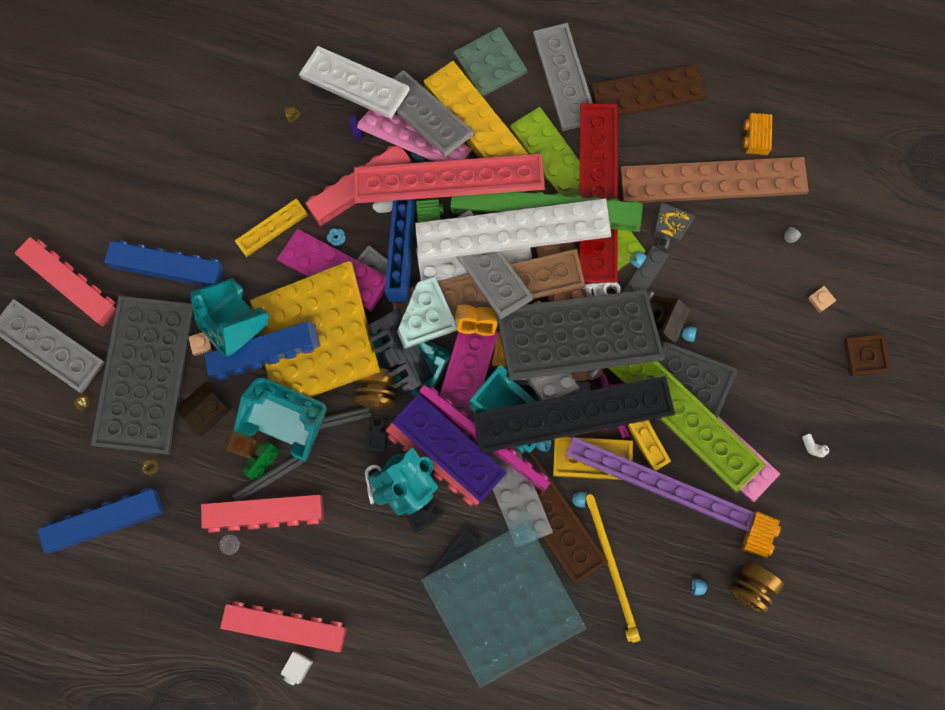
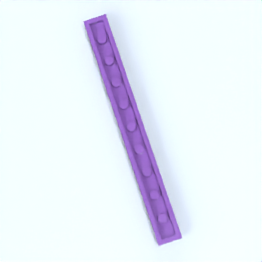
(660, 484)

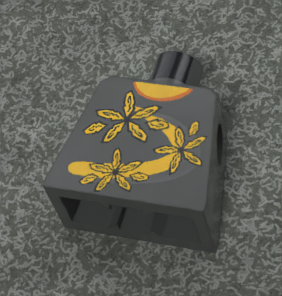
(671, 225)

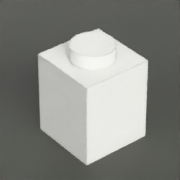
(296, 668)

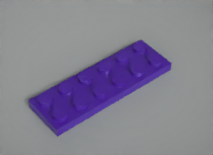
(449, 448)

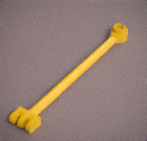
(632, 632)

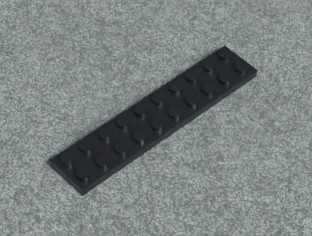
(572, 415)

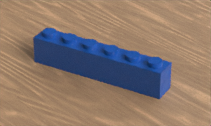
(400, 250)
(163, 264)
(263, 350)
(100, 521)

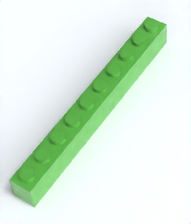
(621, 215)

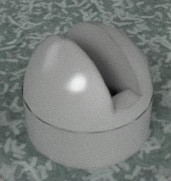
(791, 235)

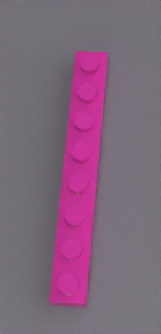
(462, 420)

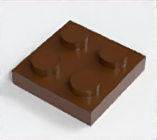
(867, 355)

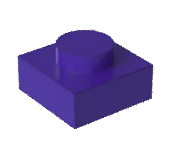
(356, 132)

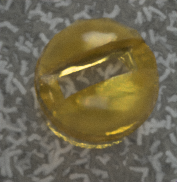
(291, 114)
(82, 402)
(147, 463)

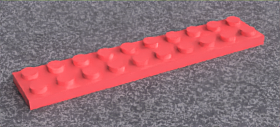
(448, 178)

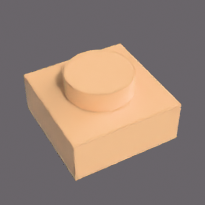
(822, 299)
(200, 344)

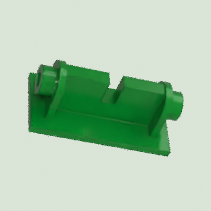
(266, 454)

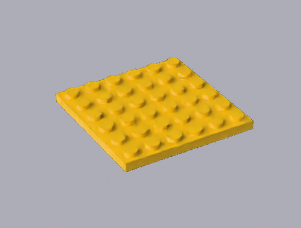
(336, 308)

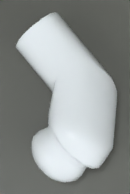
(383, 206)
(813, 448)

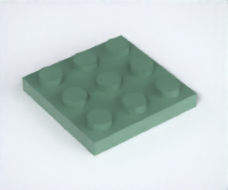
(490, 62)

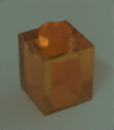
(241, 445)

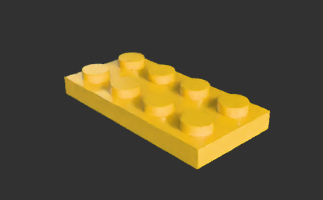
(567, 467)

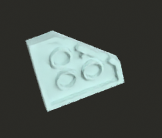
(425, 315)

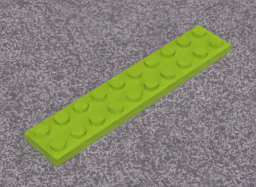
(562, 168)
(699, 428)

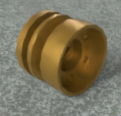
(375, 392)
(756, 587)

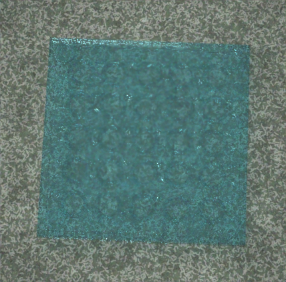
(503, 604)

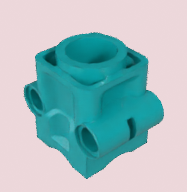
(404, 483)

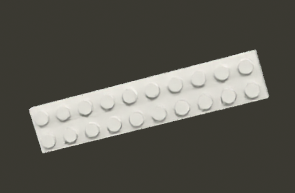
(513, 230)

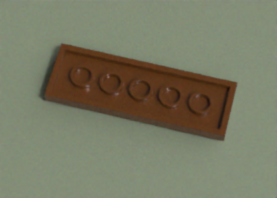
(651, 90)

